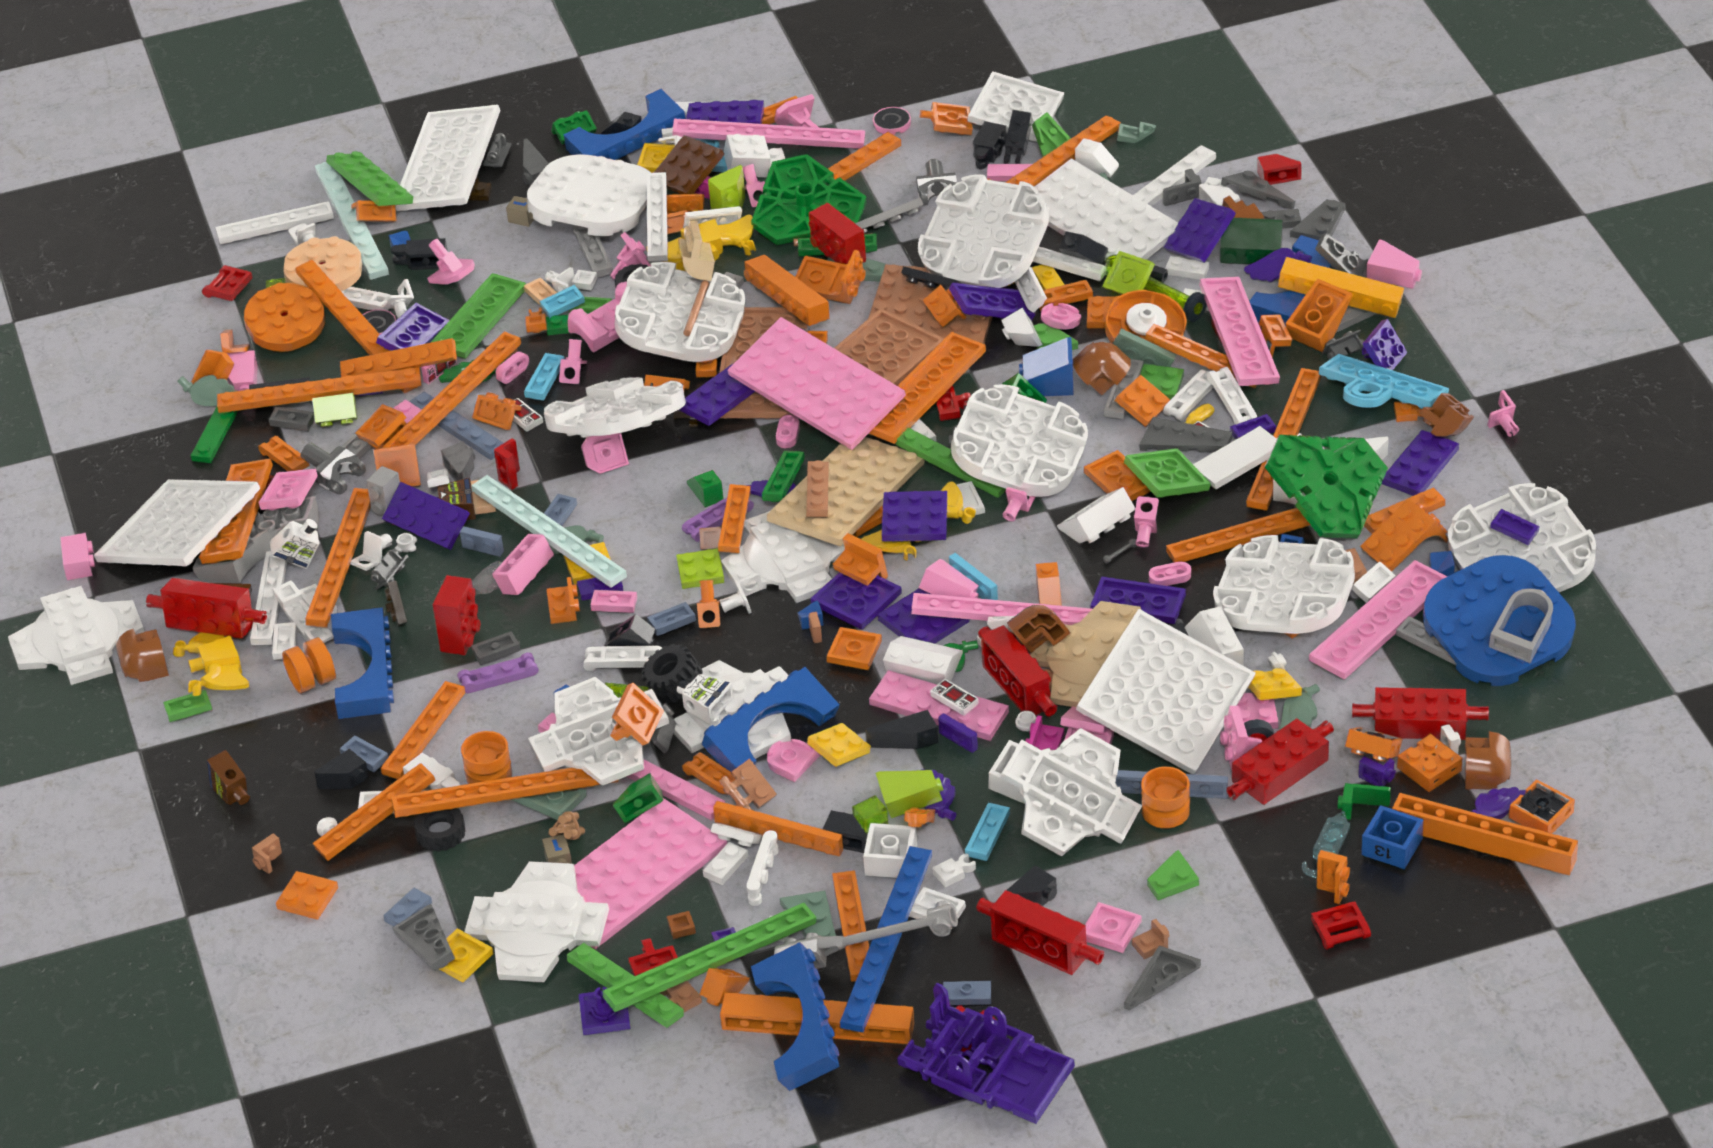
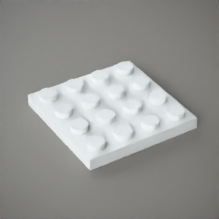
(1006, 94)

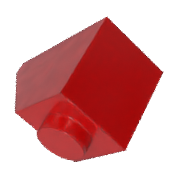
(1278, 169)

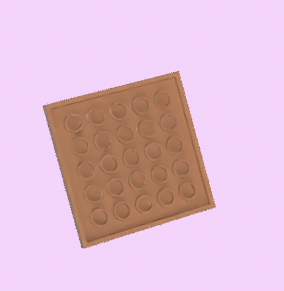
(906, 302)

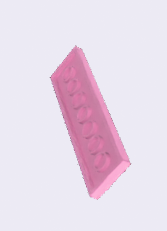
(1239, 331)
(1376, 621)

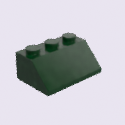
(1250, 240)

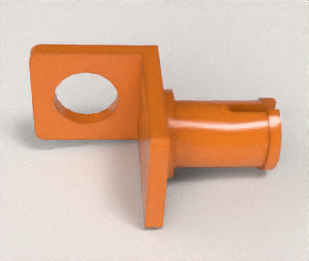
(708, 603)

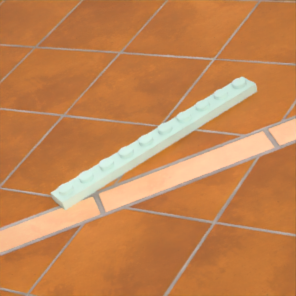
(356, 230)
(555, 534)

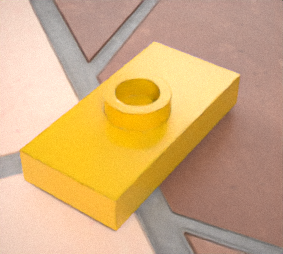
(1047, 276)

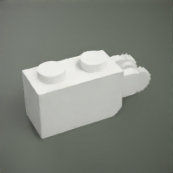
(443, 775)

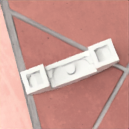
(296, 610)

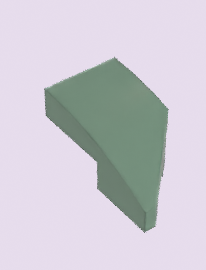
(1134, 134)

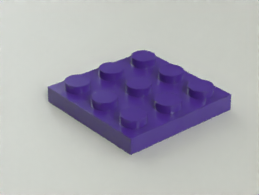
(1199, 230)
(914, 516)
(856, 601)
(919, 627)

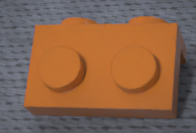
(943, 305)
(1333, 874)

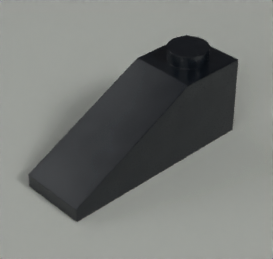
(904, 733)

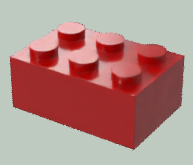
(835, 234)
(456, 615)

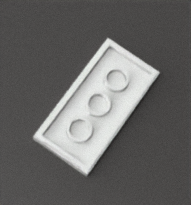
(1237, 457)

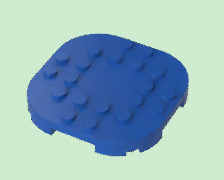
(1469, 603)

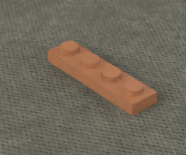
(817, 489)

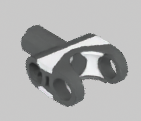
(934, 181)
(332, 465)

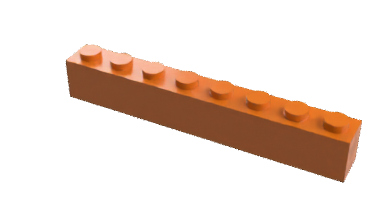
(1491, 835)
(785, 1017)

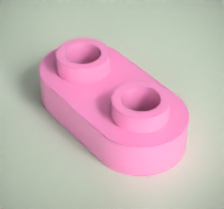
(512, 367)
(787, 431)
(1170, 574)

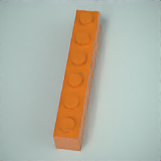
(786, 290)

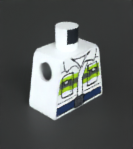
(296, 543)
(706, 696)

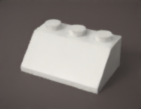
(1098, 516)
(1215, 631)
(922, 659)

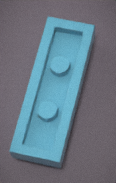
(543, 377)
(987, 588)
(987, 831)

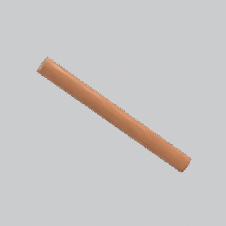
(696, 307)

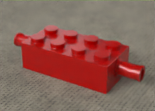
(206, 607)
(1016, 671)
(1419, 711)
(1280, 761)
(1039, 932)

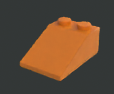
(1318, 314)

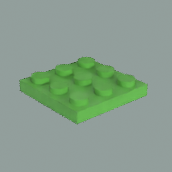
(1167, 472)

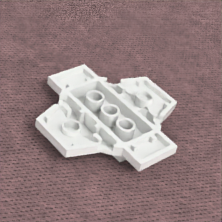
(782, 559)
(74, 634)
(746, 687)
(583, 734)
(1070, 792)
(536, 921)

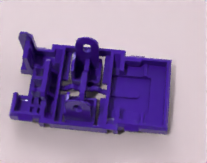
(1023, 1071)

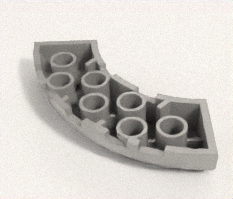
(263, 530)

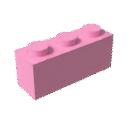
(523, 564)

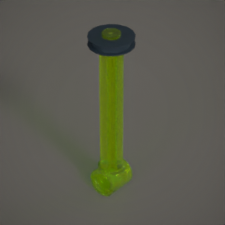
(1192, 305)

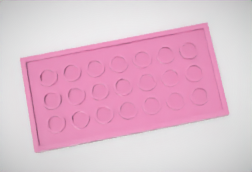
(816, 383)
(644, 863)

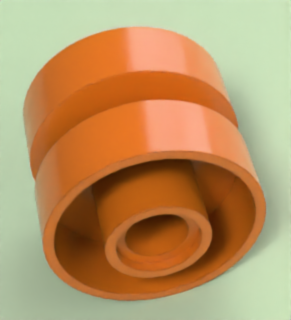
(311, 664)
(486, 757)
(1165, 797)

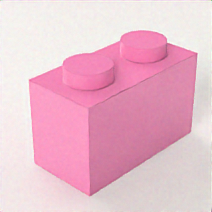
(77, 556)

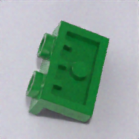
(577, 119)

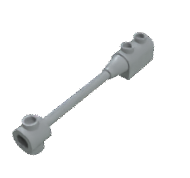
(939, 919)

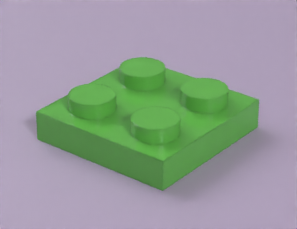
(1164, 378)

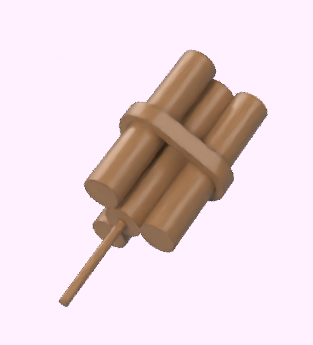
(568, 826)

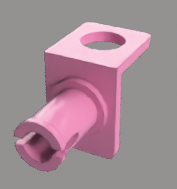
(752, 183)
(573, 360)
(1504, 415)
(1016, 501)
(1145, 521)

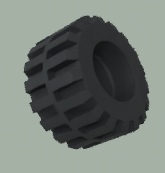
(667, 669)

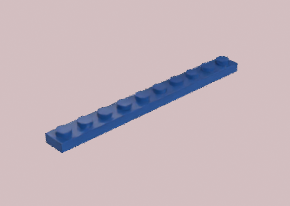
(883, 949)

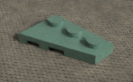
(818, 904)

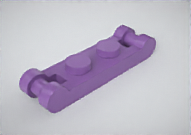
(708, 518)
(498, 673)

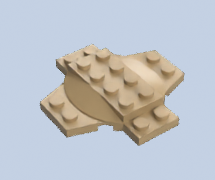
(1083, 651)

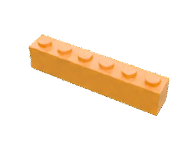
(1367, 293)

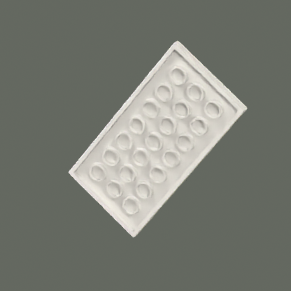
(448, 156)
(1104, 212)

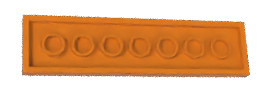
(929, 383)
(234, 537)

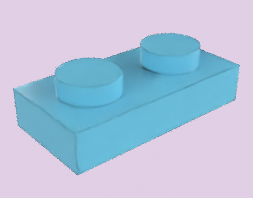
(562, 301)

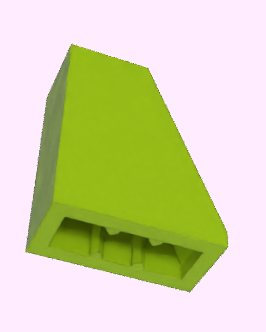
(908, 790)

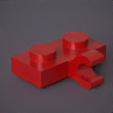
(949, 404)
(650, 958)

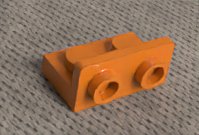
(685, 202)
(495, 411)
(562, 603)

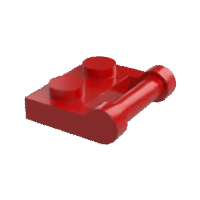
(232, 283)
(1338, 919)

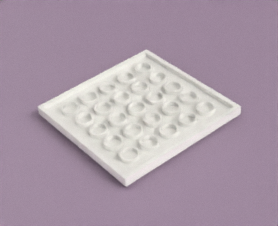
(177, 522)
(1165, 691)

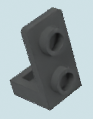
(1183, 192)

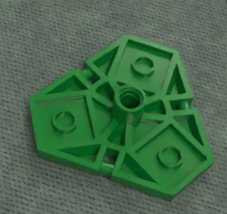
(794, 190)
(1336, 480)

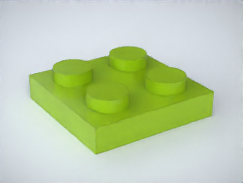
(1128, 273)
(699, 566)

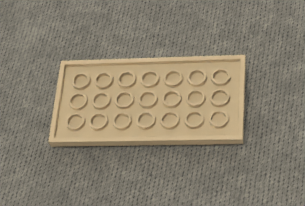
(854, 490)

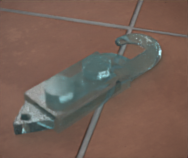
(1330, 839)

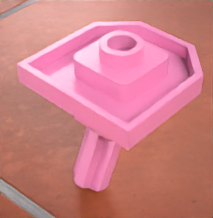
(796, 112)
(631, 254)
(450, 267)
(604, 452)

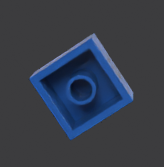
(1392, 837)

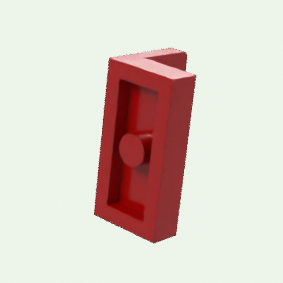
(507, 463)

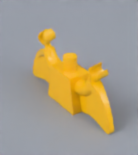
(735, 233)
(954, 510)
(217, 659)

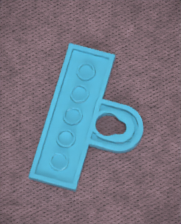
(1379, 381)

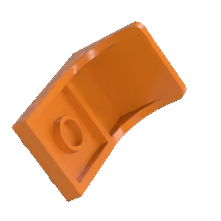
(833, 279)
(1402, 534)

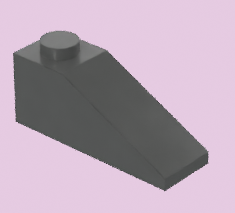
(532, 163)

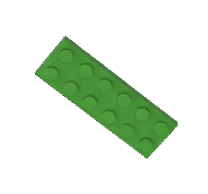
(369, 179)
(481, 313)

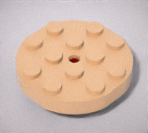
(334, 256)

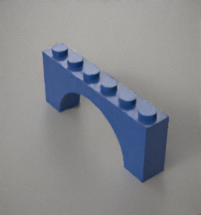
(660, 115)
(1286, 302)
(371, 691)
(797, 694)
(814, 1047)

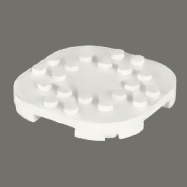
(589, 194)
(984, 231)
(660, 303)
(614, 408)
(1019, 441)
(1559, 550)
(1285, 585)

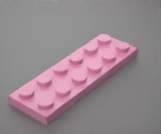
(911, 695)

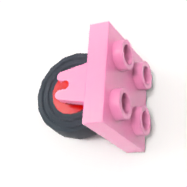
(1242, 736)

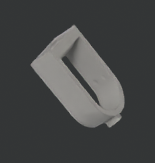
(1515, 645)

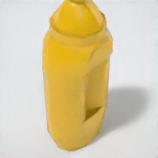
(1200, 413)

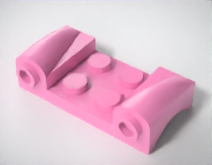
(598, 326)

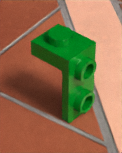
(1363, 795)

